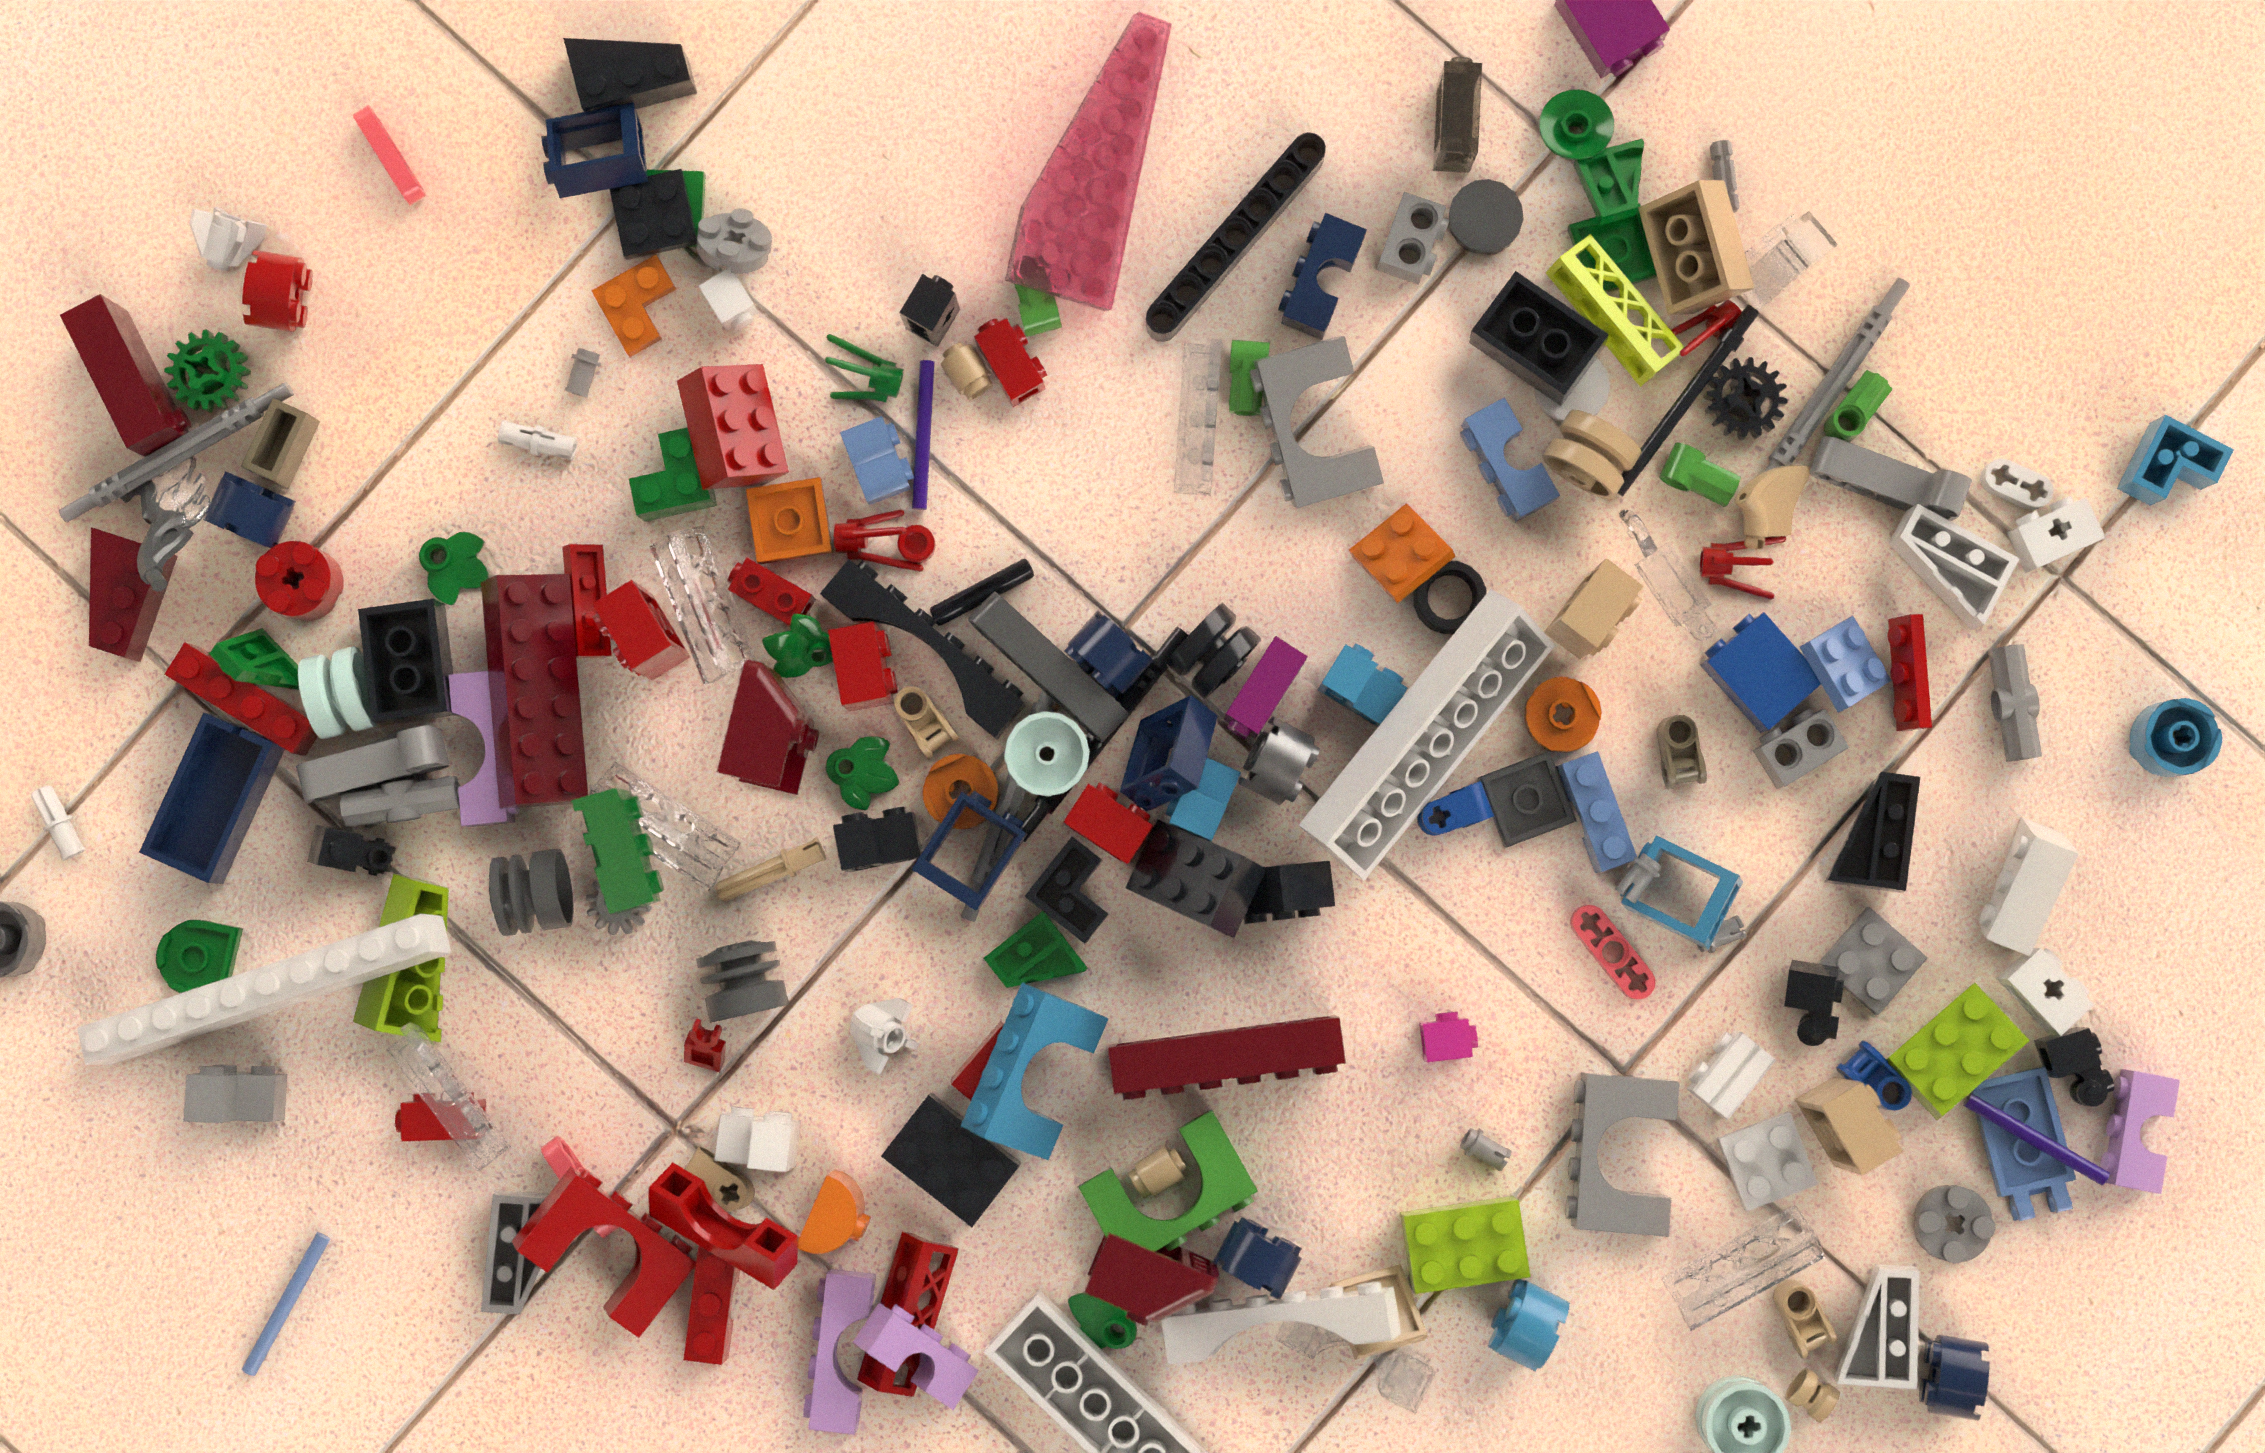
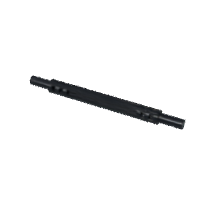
(1129, 702)

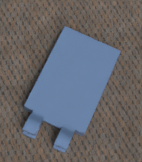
(2015, 1164)

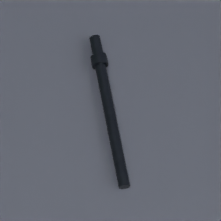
(1729, 341)

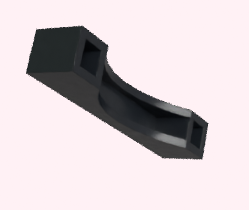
(865, 600)

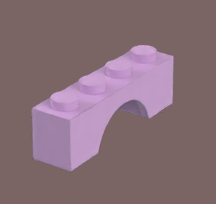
(480, 795)
(835, 1399)

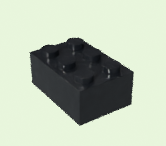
(1538, 338)
(407, 661)
(1196, 878)
(950, 1160)

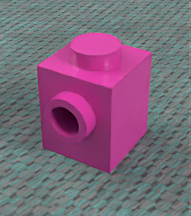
(1447, 1038)

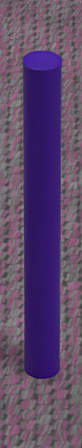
(923, 435)
(2036, 1139)

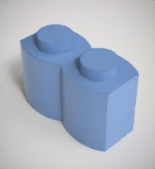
(876, 460)

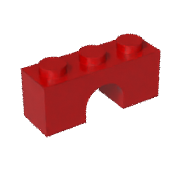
(710, 1310)

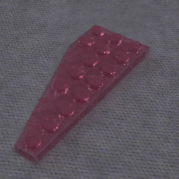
(1083, 201)

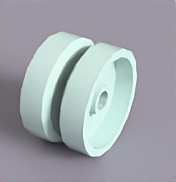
(335, 692)
(1062, 737)
(1731, 1402)

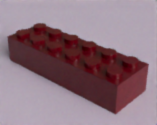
(534, 690)
(1227, 1054)

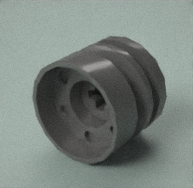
(523, 893)
(742, 980)

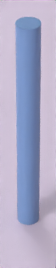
(285, 1304)

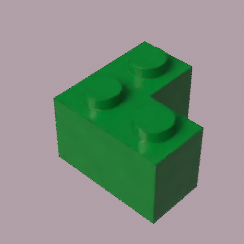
(676, 488)

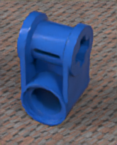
(1460, 809)
(1873, 1069)

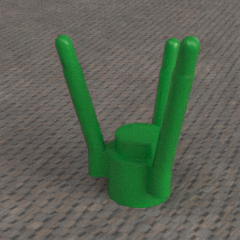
(883, 378)

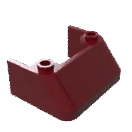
(767, 732)
(1149, 1281)

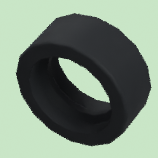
(1423, 609)

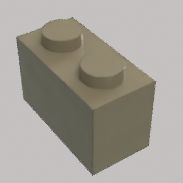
(280, 443)

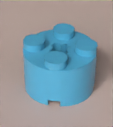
(2194, 728)
(1528, 1325)

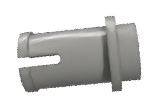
(582, 372)
(1641, 875)
(1727, 933)
(1485, 1149)

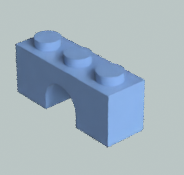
(1519, 490)
(1599, 813)

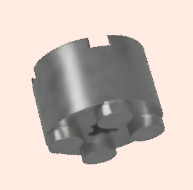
(1279, 761)
(21, 938)

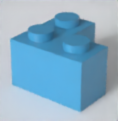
(2172, 452)
(1362, 687)
(1203, 808)

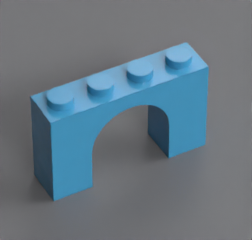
(997, 1104)

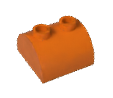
(835, 1215)

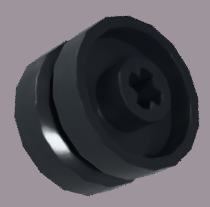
(1211, 649)

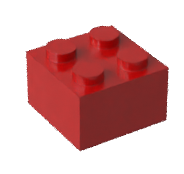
(862, 667)
(1109, 823)

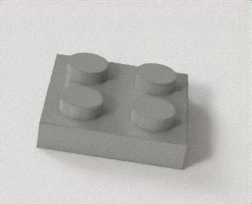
(1873, 960)

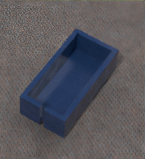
(212, 799)

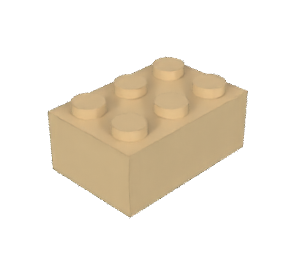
(1696, 247)
(1594, 609)
(1850, 1125)

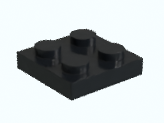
(654, 215)

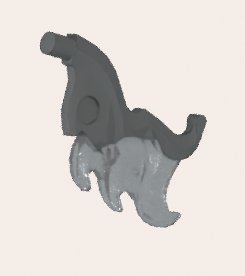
(171, 509)

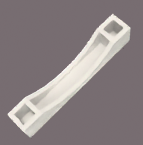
(1355, 1315)

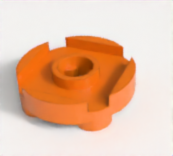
(1555, 735)
(941, 782)

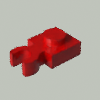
(704, 1047)

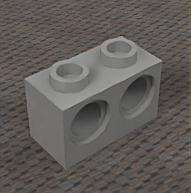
(1408, 237)
(1803, 754)

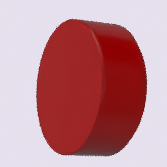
(916, 544)

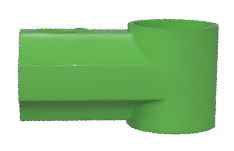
(1037, 311)
(1242, 397)
(1858, 406)
(1689, 470)

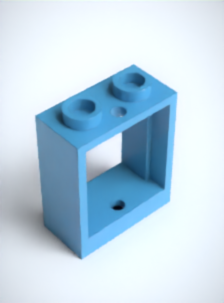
(1716, 908)

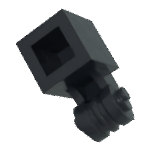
(347, 850)
(1814, 989)
(2077, 1054)

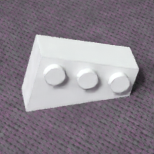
(1954, 563)
(2027, 886)
(1885, 1332)

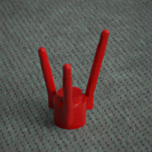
(1718, 320)
(854, 536)
(1718, 562)

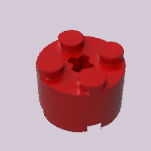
(276, 291)
(280, 570)

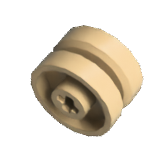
(1591, 454)

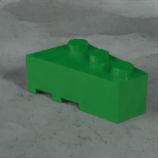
(620, 849)

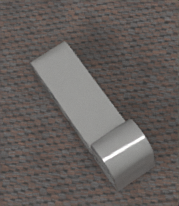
(1889, 479)
(407, 756)

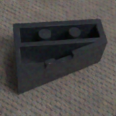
(628, 72)

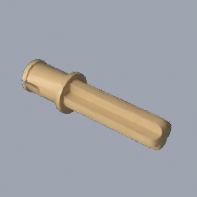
(787, 863)

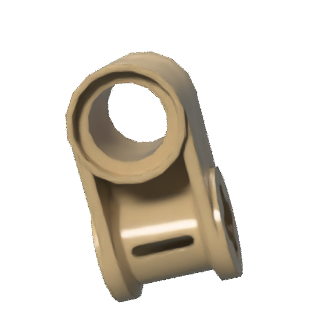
(925, 723)
(719, 1177)
(1805, 1324)

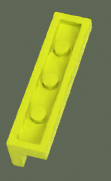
(1626, 341)

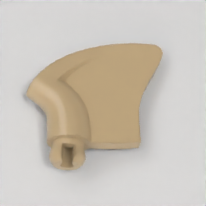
(1770, 503)

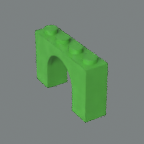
(1223, 1186)

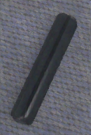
(979, 592)

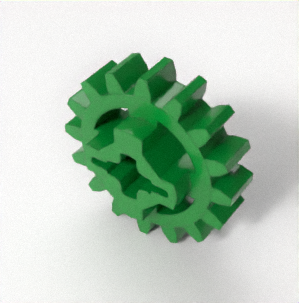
(212, 357)

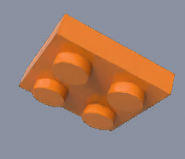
(789, 520)
(1402, 553)

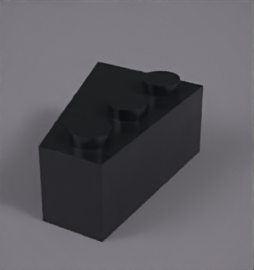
(1881, 837)

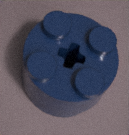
(249, 510)
(1108, 654)
(1257, 1258)
(1956, 1377)

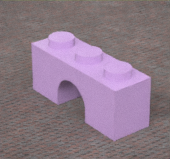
(2137, 1099)
(892, 1339)

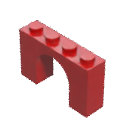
(581, 1204)

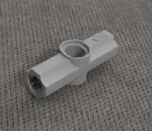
(2015, 703)
(400, 801)

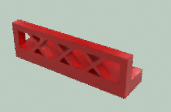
(905, 1284)

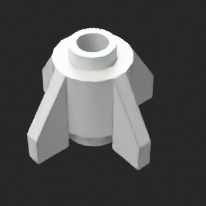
(224, 238)
(879, 1030)

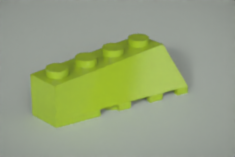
(412, 992)

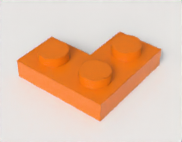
(624, 303)

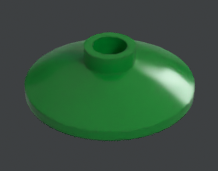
(1579, 110)

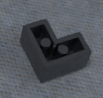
(877, 842)
(1292, 889)
(1059, 891)

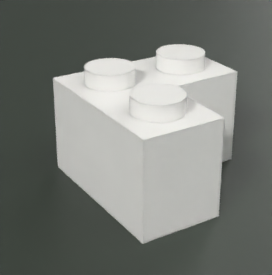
(759, 1141)

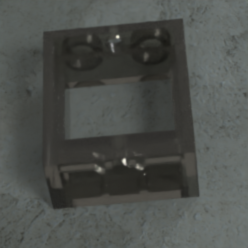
(1457, 115)

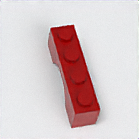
(244, 701)
(687, 1207)

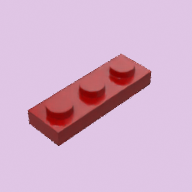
(587, 585)
(1909, 672)

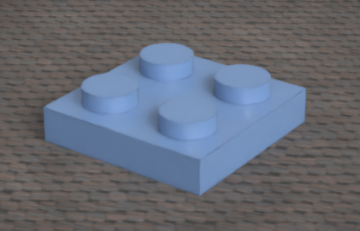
(1845, 664)

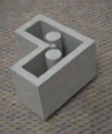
(226, 1095)

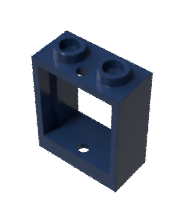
(592, 129)
(1189, 735)
(947, 882)

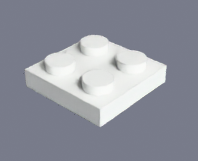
(1767, 1161)

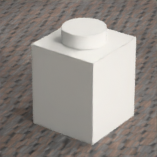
(729, 300)

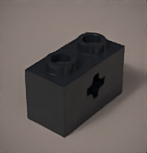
(930, 309)

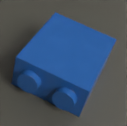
(1760, 671)

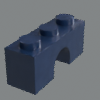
(1333, 245)

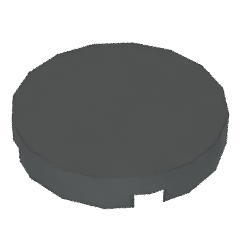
(1485, 216)

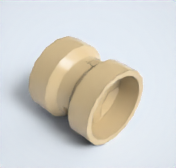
(1812, 1395)

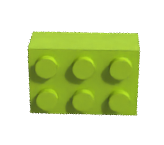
(1957, 1051)
(1465, 1244)

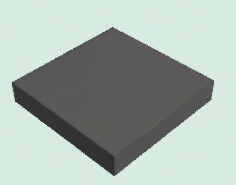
(1527, 799)

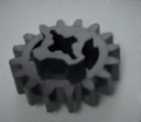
(1748, 413)

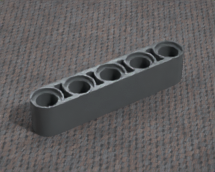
(1047, 666)

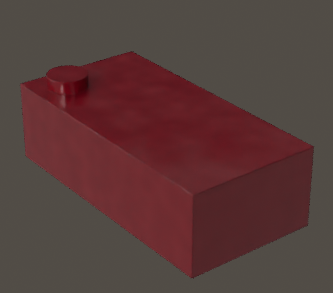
(125, 375)

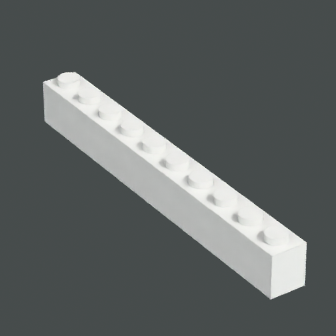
(264, 990)

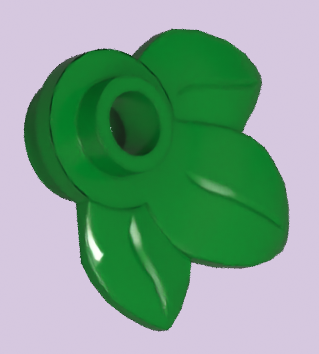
(458, 568)
(796, 647)
(867, 773)
(1098, 1319)

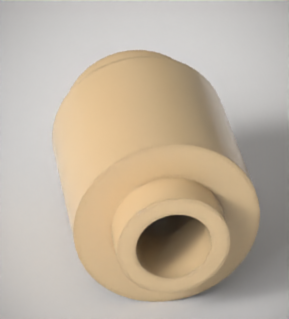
(966, 370)
(1158, 1171)

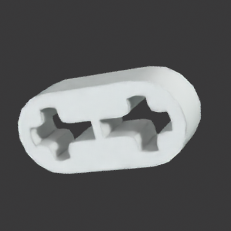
(2020, 476)

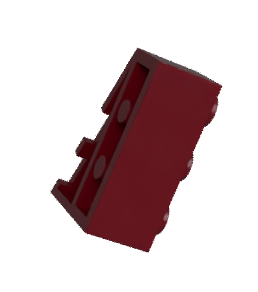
(120, 602)

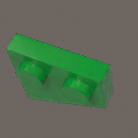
(1613, 180)
(256, 660)
(1034, 954)

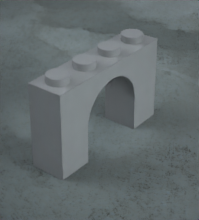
(1282, 381)
(1594, 1202)

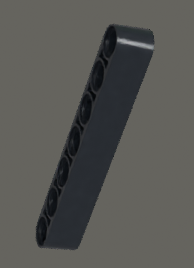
(1241, 220)

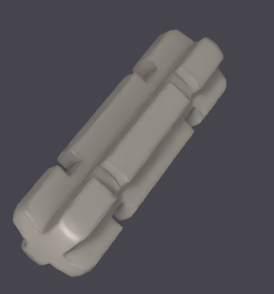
(1724, 169)

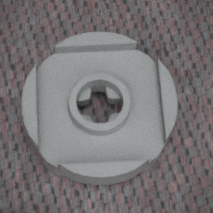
(718, 238)
(1957, 1201)

